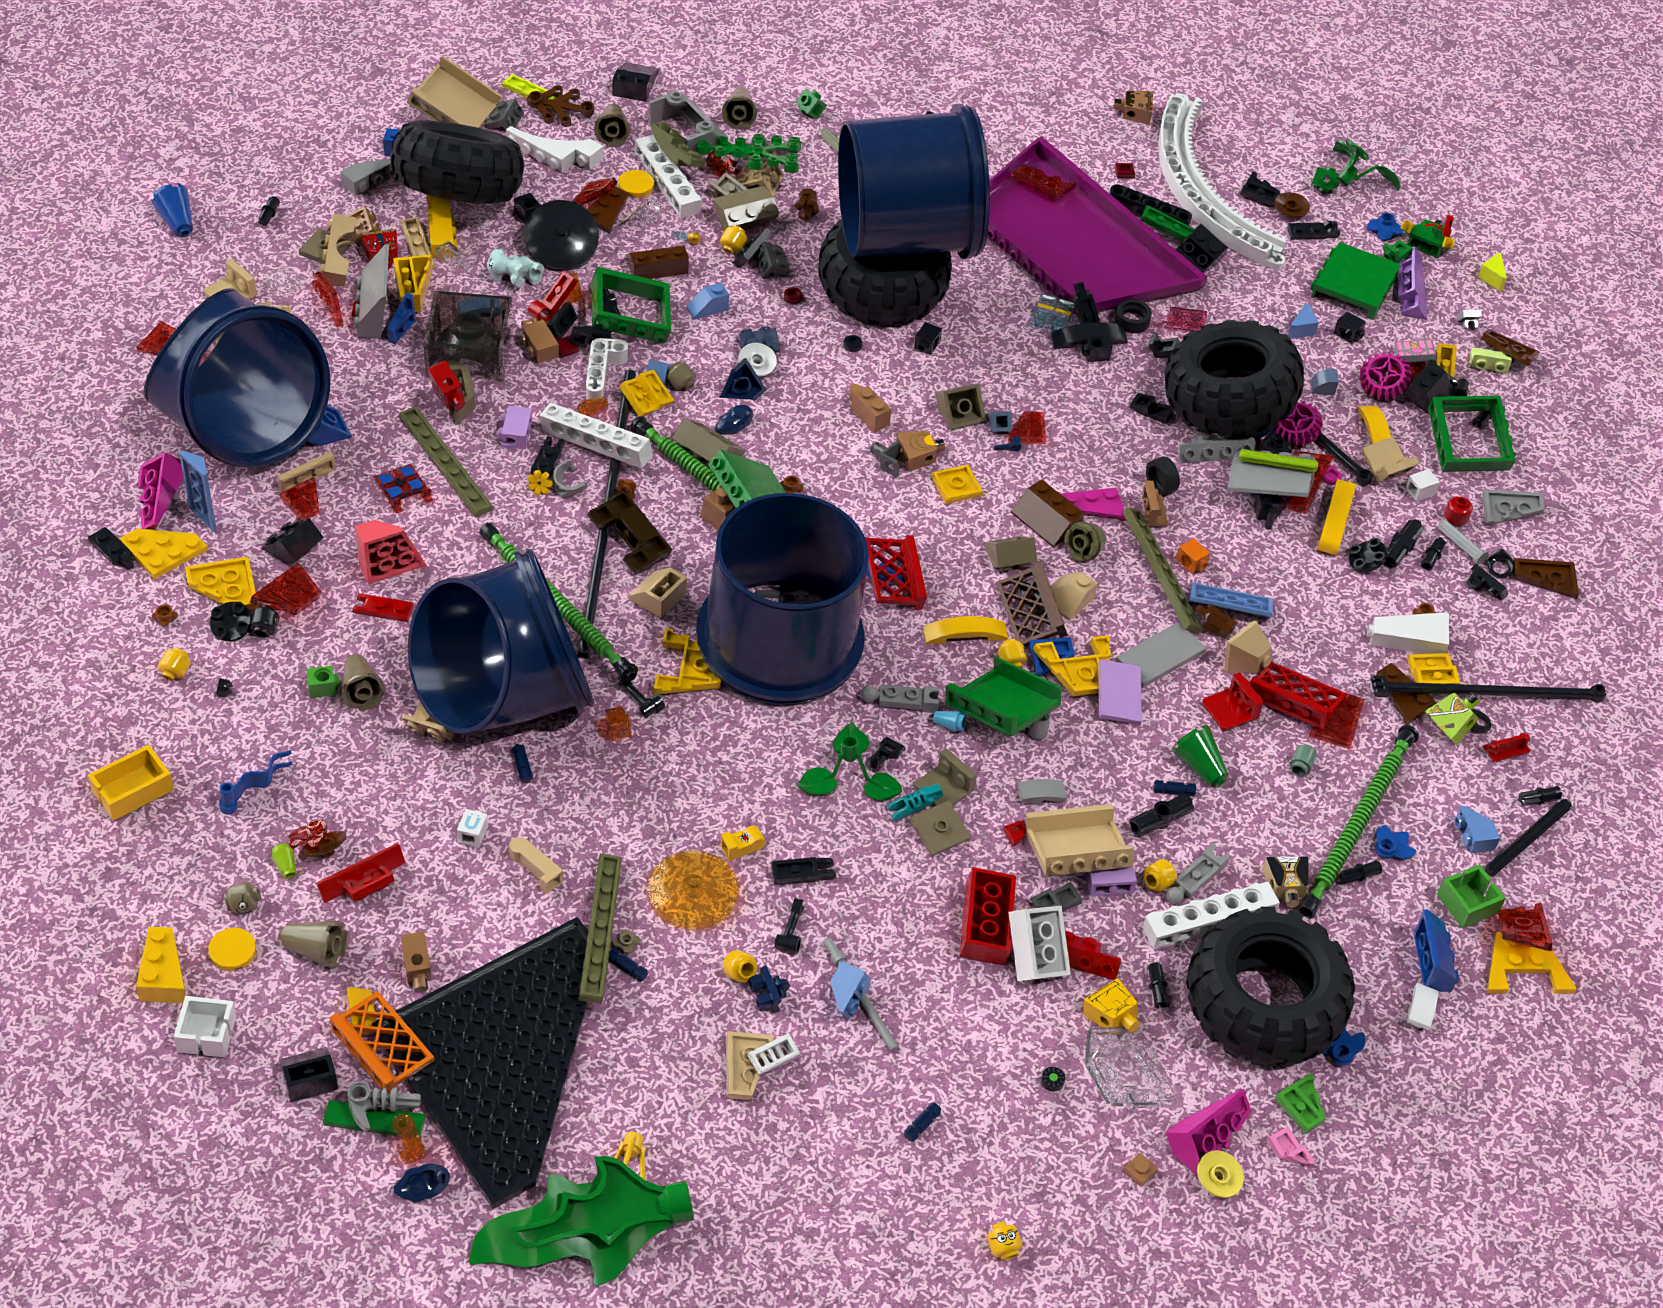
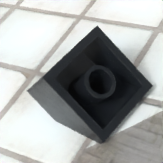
(1429, 383)

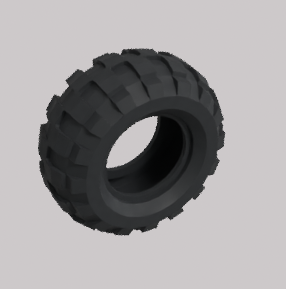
(457, 162)
(882, 294)
(1209, 400)
(1264, 1030)

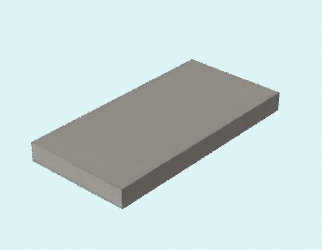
(1163, 653)

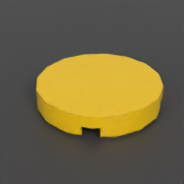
(636, 183)
(232, 949)

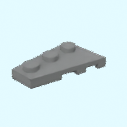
(1510, 505)

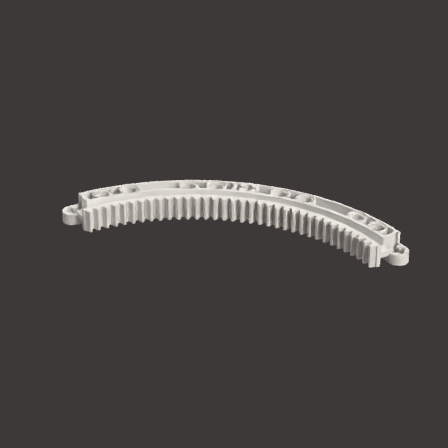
(1197, 196)

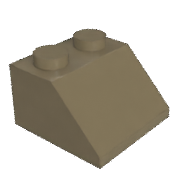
(961, 405)
(1011, 551)

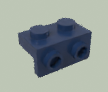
(763, 335)

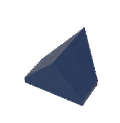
(743, 383)

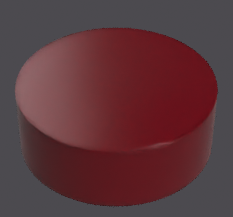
(793, 295)

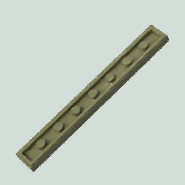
(446, 462)
(1162, 570)
(600, 929)

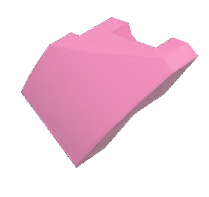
(1288, 1148)

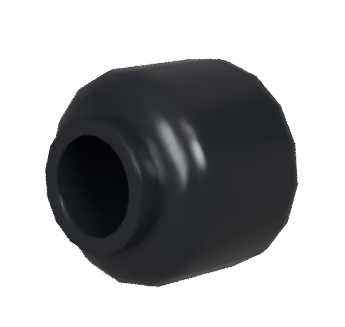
(264, 621)

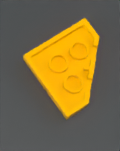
(162, 550)
(223, 581)

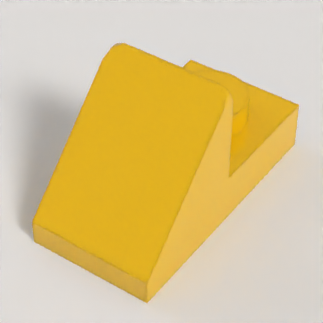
(1446, 357)

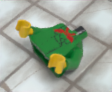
(1428, 237)

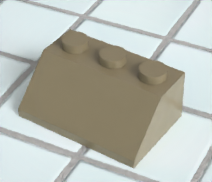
(746, 208)
(703, 440)

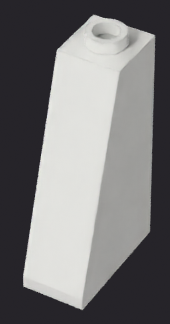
(1411, 632)

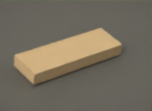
(314, 468)

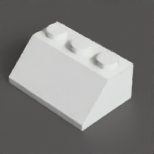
(1039, 943)

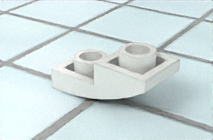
(1422, 1006)

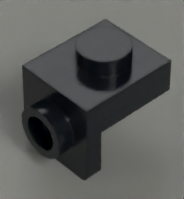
(1162, 347)

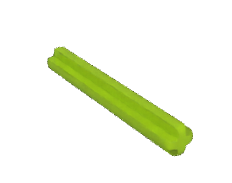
(1278, 460)

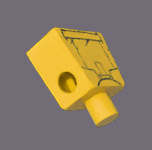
(1112, 1007)

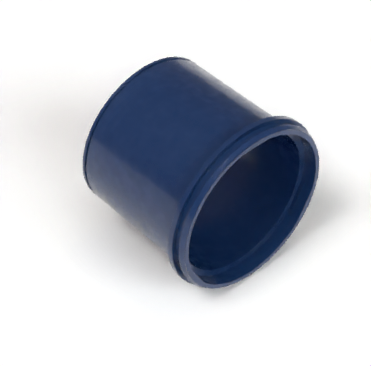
(914, 184)
(777, 648)

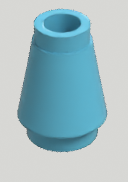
(950, 719)

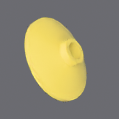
(1226, 1168)

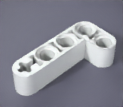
(601, 354)

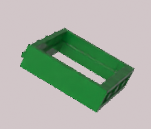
(635, 286)
(1470, 404)

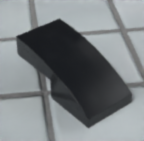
(584, 335)
(1148, 407)

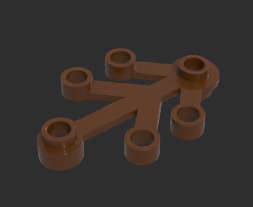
(540, 100)

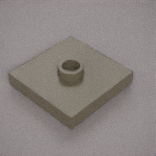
(314, 246)
(940, 828)

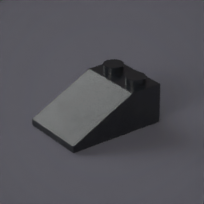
(634, 81)

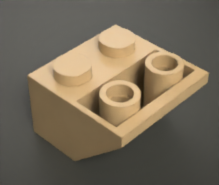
(660, 591)

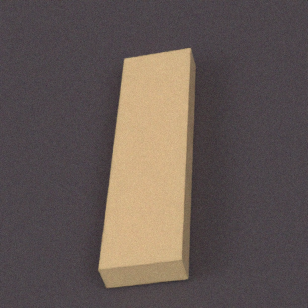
(416, 238)

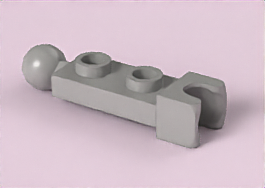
(904, 697)
(1197, 875)

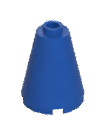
(174, 208)

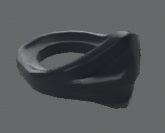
(1500, 555)
(1478, 728)

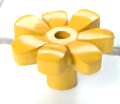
(539, 482)

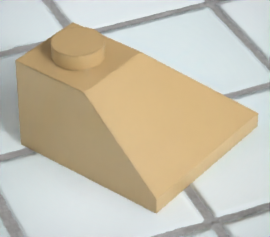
(1073, 593)
(1248, 650)

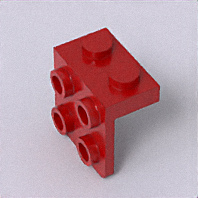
(1234, 705)

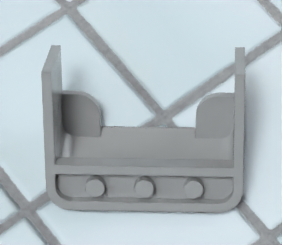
(677, 103)

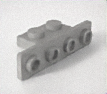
(1212, 448)

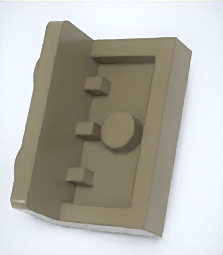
(726, 185)

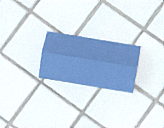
(197, 488)
(1231, 600)

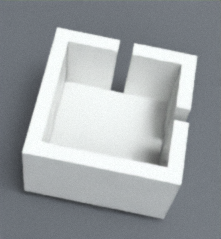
(205, 1026)

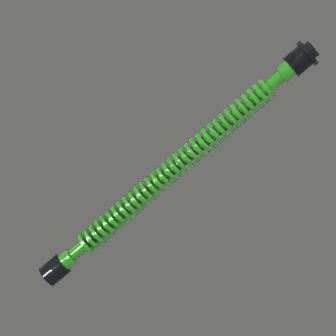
(676, 453)
(626, 670)
(1358, 821)

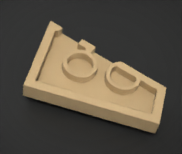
(739, 1069)

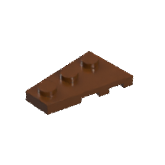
(1408, 704)

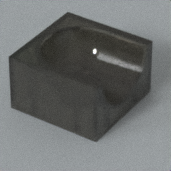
(471, 329)

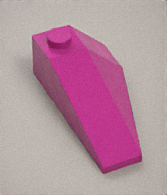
(159, 483)
(1208, 1129)

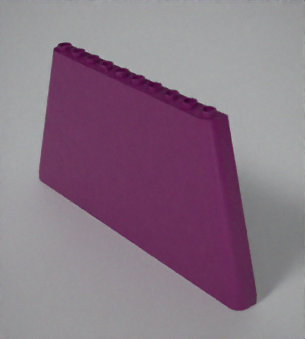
(1082, 237)

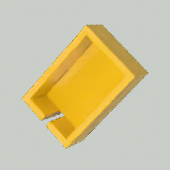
(130, 782)

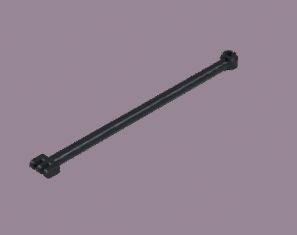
(1362, 475)
(1383, 688)

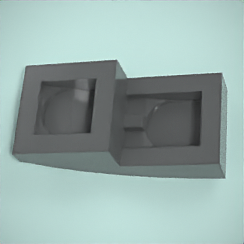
(1064, 896)

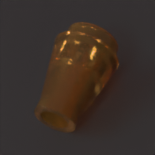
(592, 406)

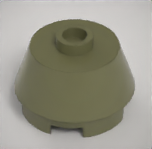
(1085, 541)

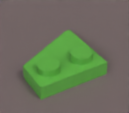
(1302, 1104)

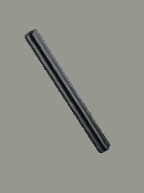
(1528, 837)

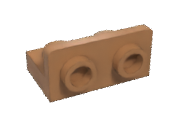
(364, 223)
(1153, 505)

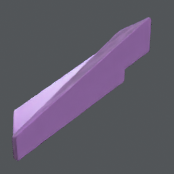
(1412, 287)

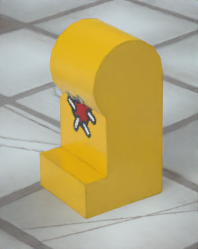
(742, 842)

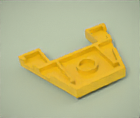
(693, 672)
(1080, 673)
(1520, 958)

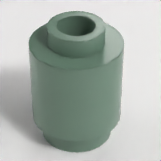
(1303, 760)

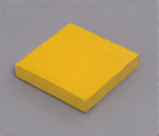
(957, 484)

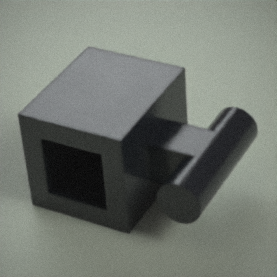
(1267, 508)

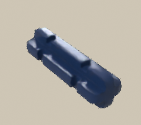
(522, 763)
(1173, 787)
(627, 965)
(922, 1122)

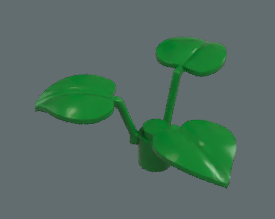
(1350, 171)
(849, 746)

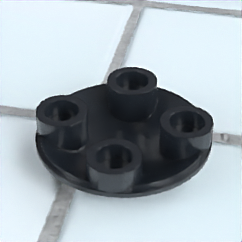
(1368, 555)
(230, 621)

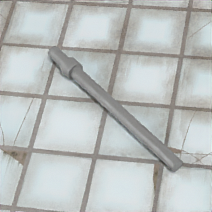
(838, 956)

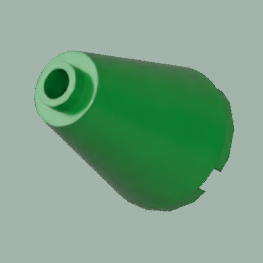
(1202, 755)

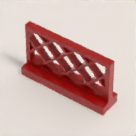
(910, 571)
(1293, 702)

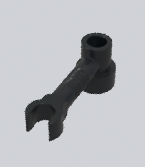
(1460, 386)
(648, 706)
(788, 940)

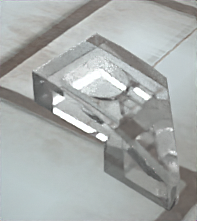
(649, 213)
(452, 257)

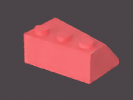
(385, 551)

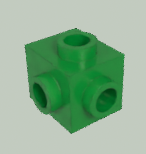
(811, 103)
(1322, 174)

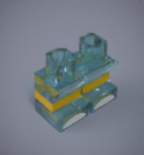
(1049, 314)

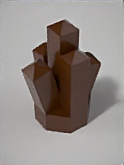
(807, 204)
(1219, 621)

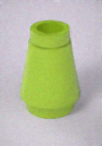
(284, 859)

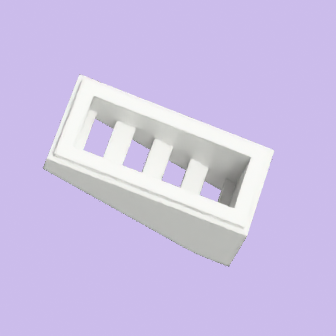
(789, 1046)

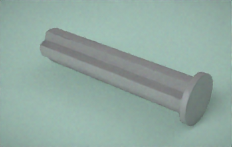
(1463, 542)

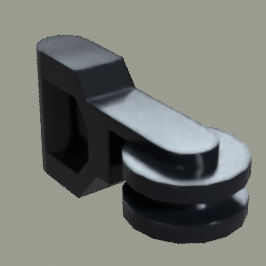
(883, 754)

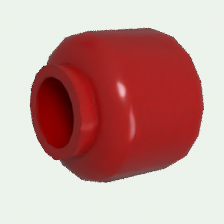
(1458, 511)

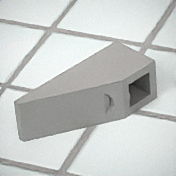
(366, 175)

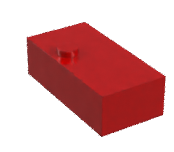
(986, 916)

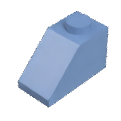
(709, 301)

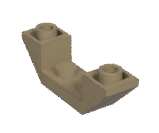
(464, 377)

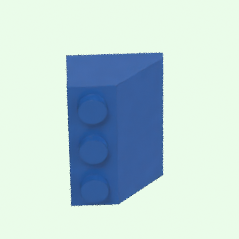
(1434, 953)

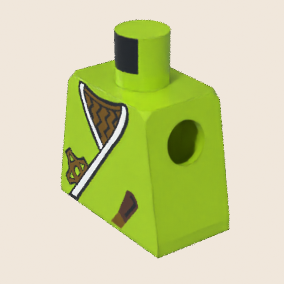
(1455, 715)

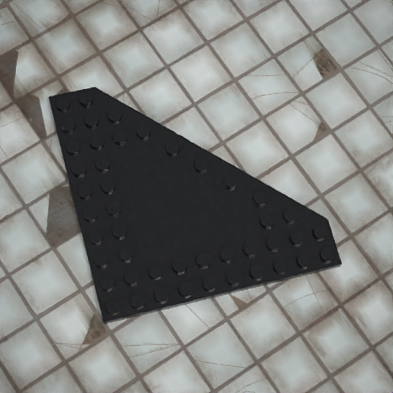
(500, 1057)

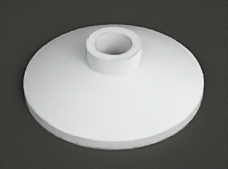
(761, 354)

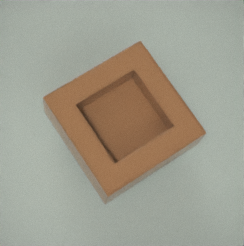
(1140, 1169)

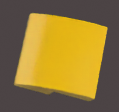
(646, 393)
(1433, 668)

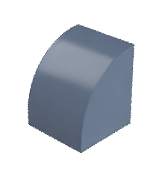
(1325, 382)
(1000, 421)

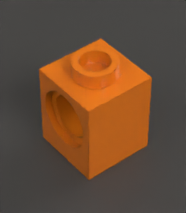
(1193, 556)

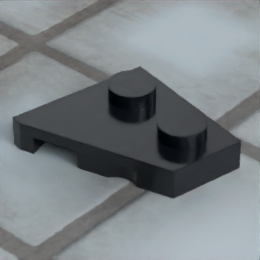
(1259, 190)

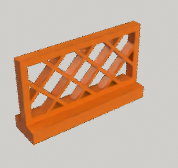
(367, 1057)

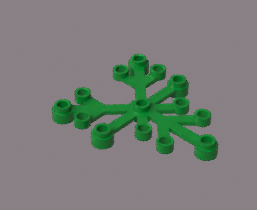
(756, 150)

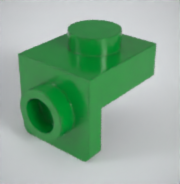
(1397, 251)

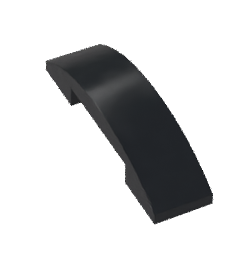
(1076, 334)

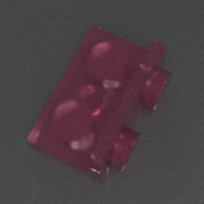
(1185, 319)

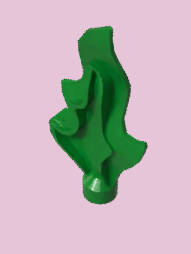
(588, 1220)

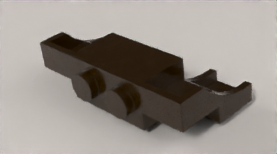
(634, 529)

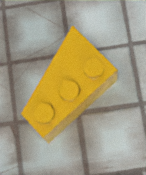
(440, 223)
(413, 277)
(160, 968)

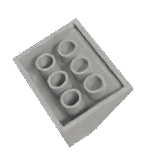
(372, 296)
(1270, 479)

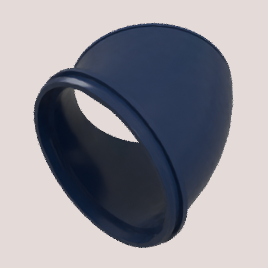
(256, 375)
(494, 650)

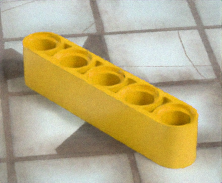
(1336, 517)

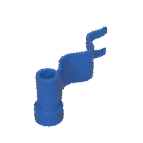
(232, 793)

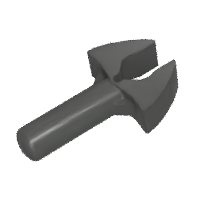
(779, 594)

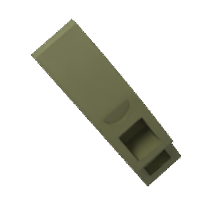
(674, 146)

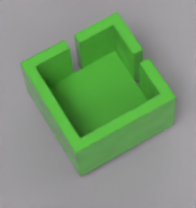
(1468, 900)

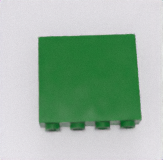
(1356, 277)
(743, 477)
(1005, 697)

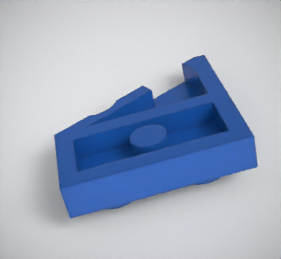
(402, 320)
(1063, 647)

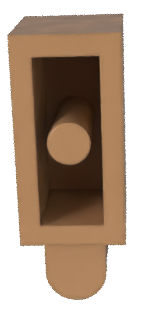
(539, 340)
(869, 407)

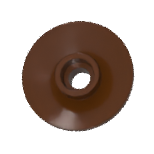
(1292, 204)
(328, 846)

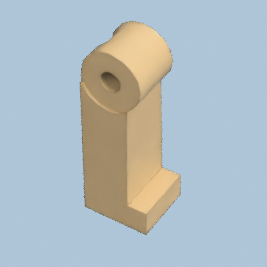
(537, 863)

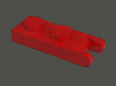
(384, 607)

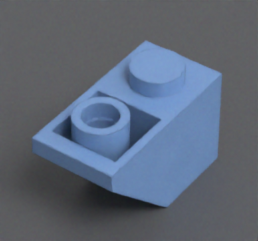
(1477, 830)
(848, 987)

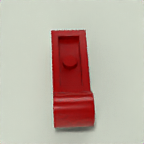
(554, 298)

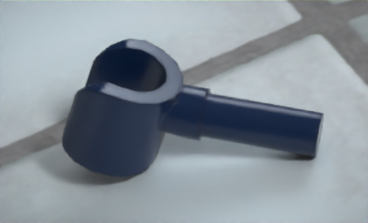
(1015, 445)

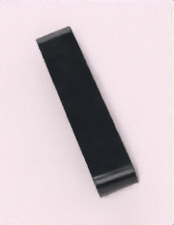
(1137, 201)

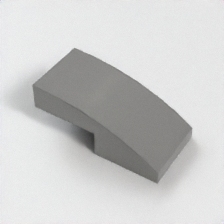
(1041, 789)

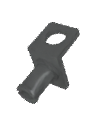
(887, 456)

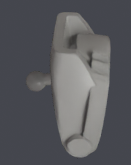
(556, 478)

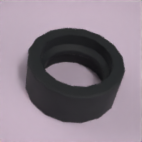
(1133, 306)
(1163, 474)

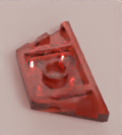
(289, 591)
(1525, 926)

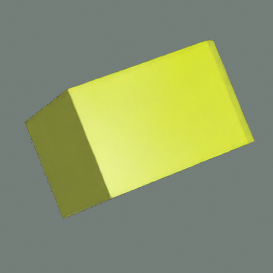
(1494, 272)

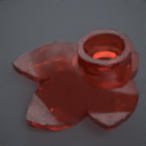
(312, 833)

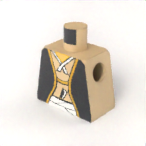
(1287, 877)

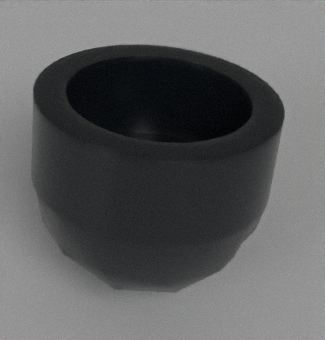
(222, 687)

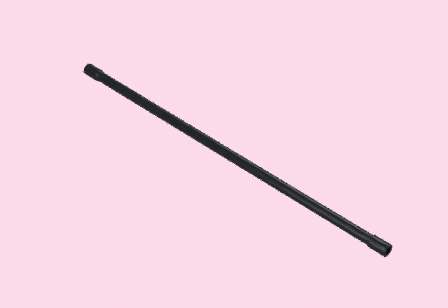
(583, 648)

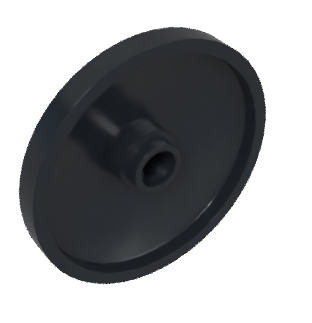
(561, 235)

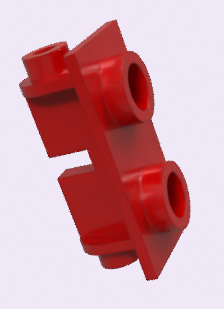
(1508, 747)

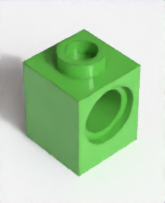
(322, 681)

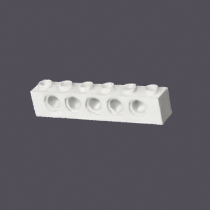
(668, 177)
(596, 435)
(1219, 906)

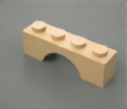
(341, 233)

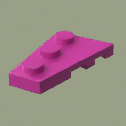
(1098, 502)

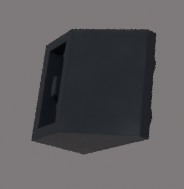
(1202, 249)
(293, 540)
(309, 1074)

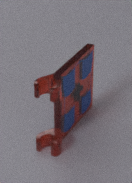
(401, 484)

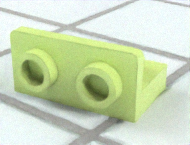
(1490, 360)

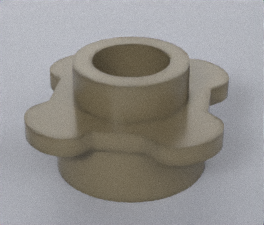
(626, 947)

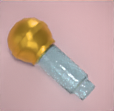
(694, 237)

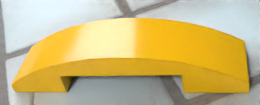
(1375, 423)
(964, 627)

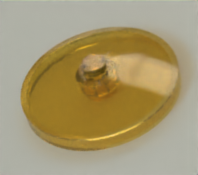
(693, 890)

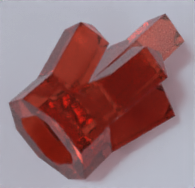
(717, 163)

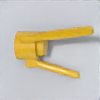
(631, 1148)

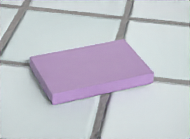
(1119, 692)

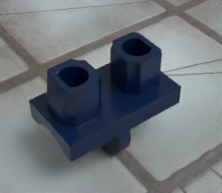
(772, 990)

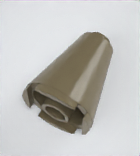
(739, 109)
(612, 126)
(361, 684)
(317, 940)

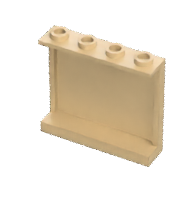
(454, 96)
(1077, 840)

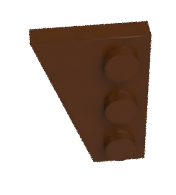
(607, 208)
(1511, 347)
(1548, 574)

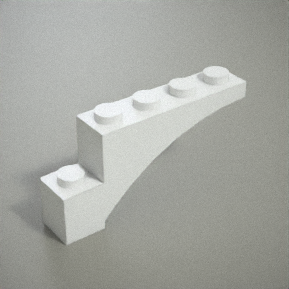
(558, 153)

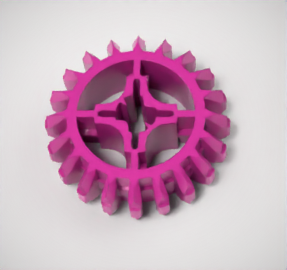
(1377, 368)
(1308, 425)

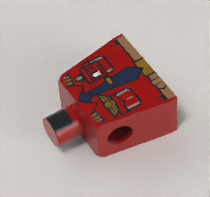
(374, 241)
(449, 392)

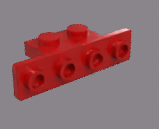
(364, 876)
(1086, 956)

